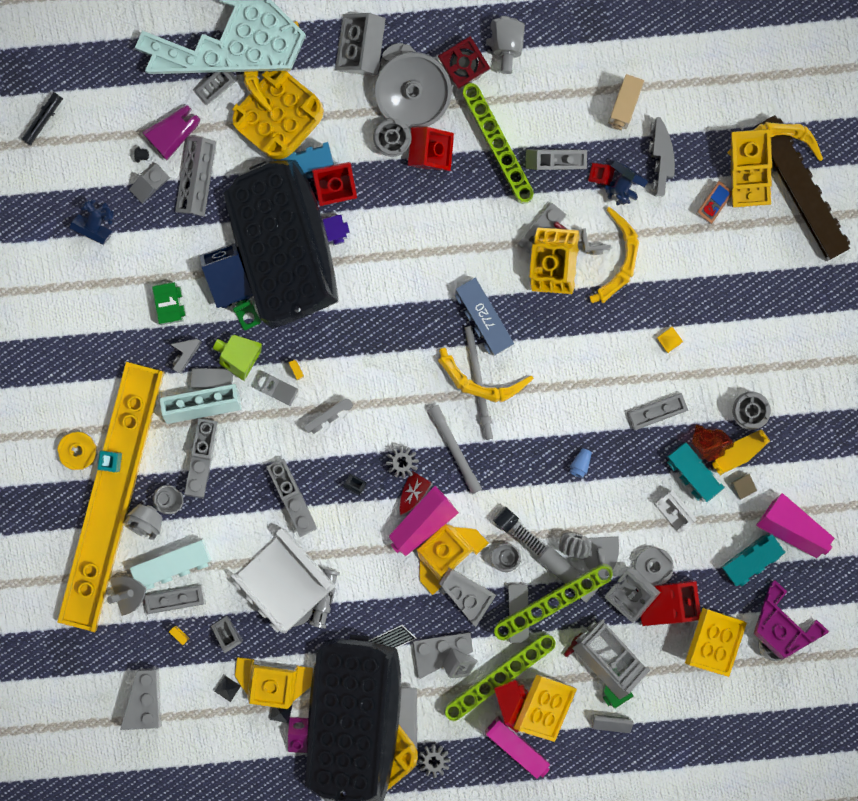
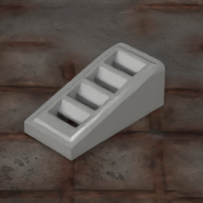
(232, 79)

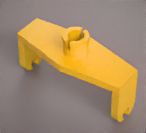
(741, 452)

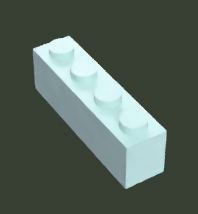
(200, 404)
(171, 564)

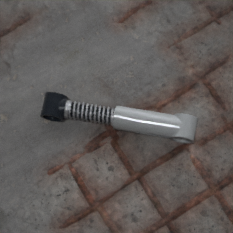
(546, 555)

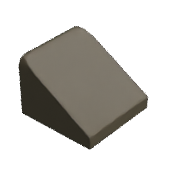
(744, 486)

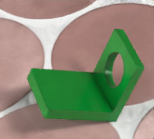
(246, 307)

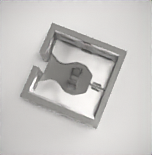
(627, 599)

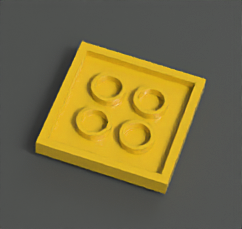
(715, 642)
(545, 708)

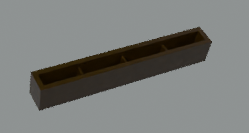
(806, 195)

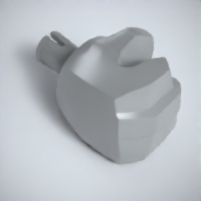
(506, 40)

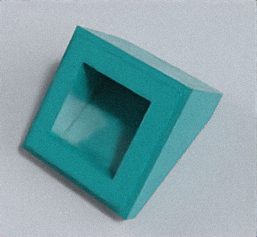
(109, 461)

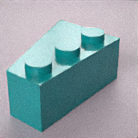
(694, 473)
(753, 559)

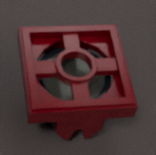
(464, 65)

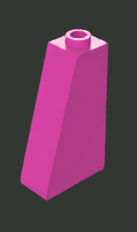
(423, 521)
(795, 527)
(517, 748)

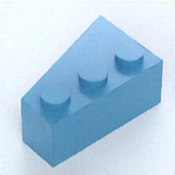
(312, 159)

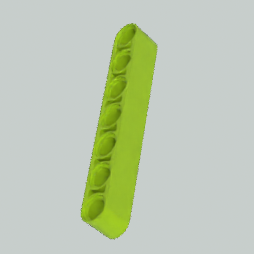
(497, 133)
(547, 609)
(490, 678)

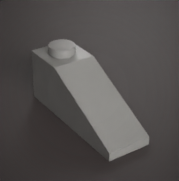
(555, 159)

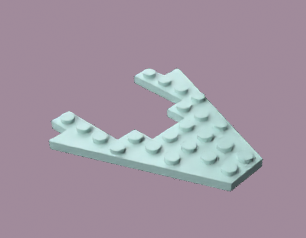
(254, 40)

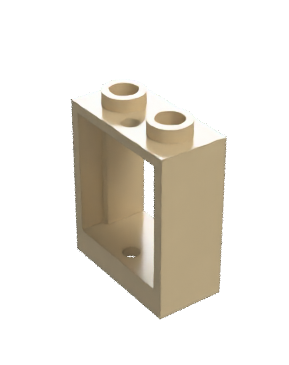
(625, 102)

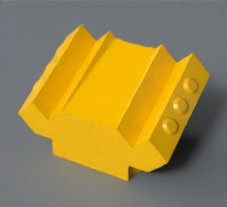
(554, 260)

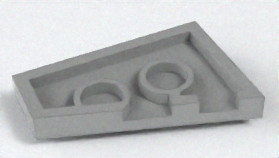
(467, 595)
(432, 652)

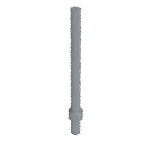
(485, 419)

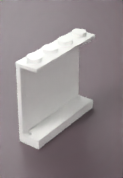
(283, 582)

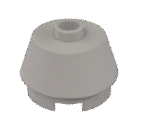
(392, 137)
(751, 410)
(144, 521)

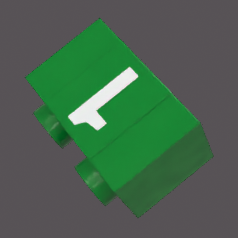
(168, 303)

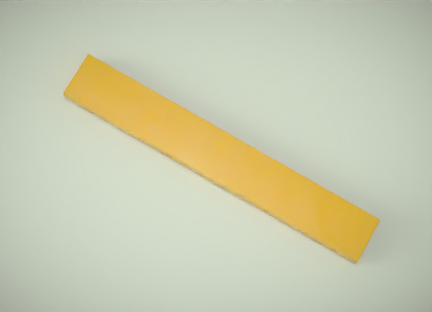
(110, 498)

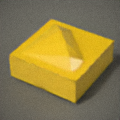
(669, 339)

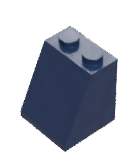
(225, 276)

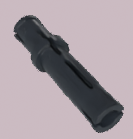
(42, 118)

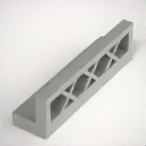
(199, 176)

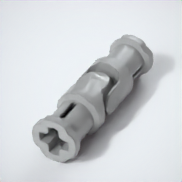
(323, 608)

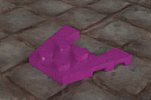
(780, 631)

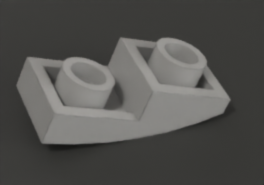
(210, 378)

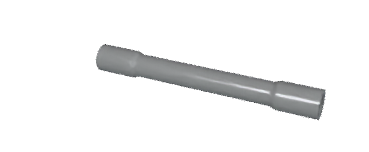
(440, 421)

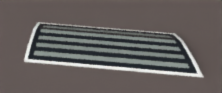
(394, 637)

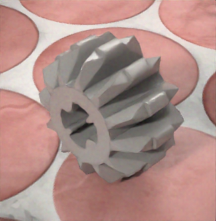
(396, 464)
(575, 545)
(439, 756)

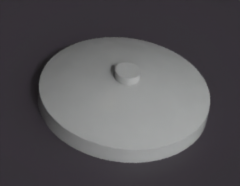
(413, 89)

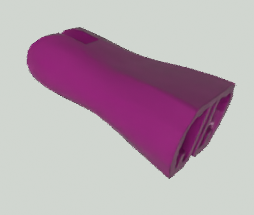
(171, 131)

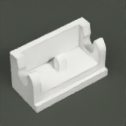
(675, 511)

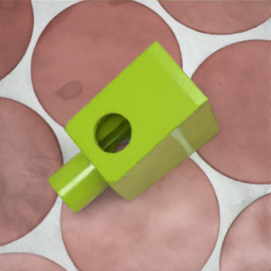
(238, 355)

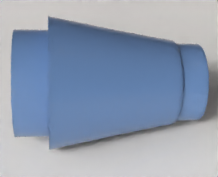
(581, 463)

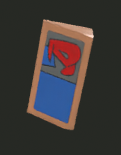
(714, 202)

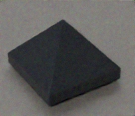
(354, 485)
(227, 688)
(281, 714)

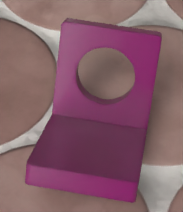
(298, 737)

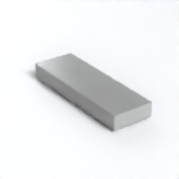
(658, 411)
(174, 599)
(517, 600)

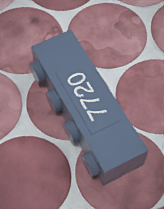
(484, 316)

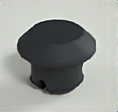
(141, 154)

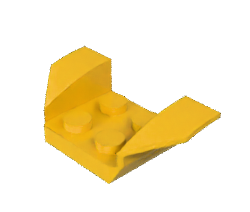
(445, 550)
(272, 685)

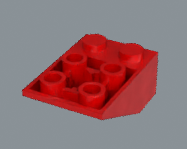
(674, 604)

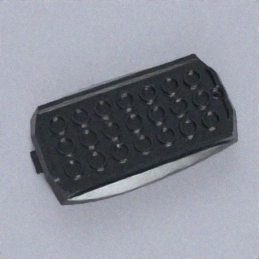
(281, 242)
(353, 719)

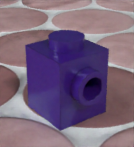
(336, 229)

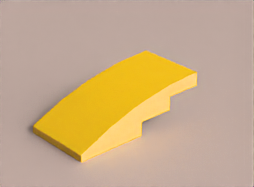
(751, 168)

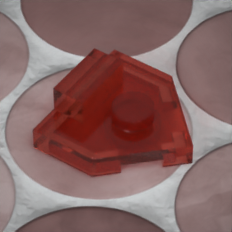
(710, 443)

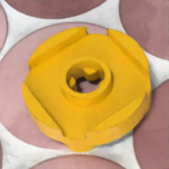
(88, 449)

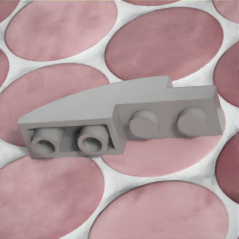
(661, 148)
(201, 458)
(292, 497)

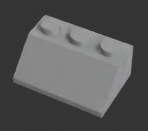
(360, 43)

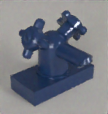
(623, 184)
(91, 226)

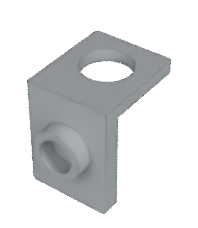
(596, 250)
(280, 390)

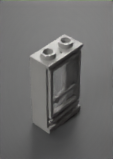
(610, 659)

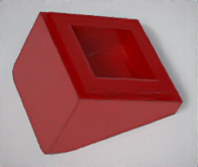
(601, 174)

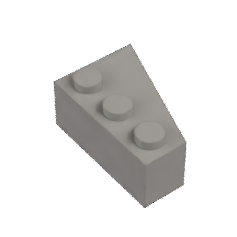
(144, 702)

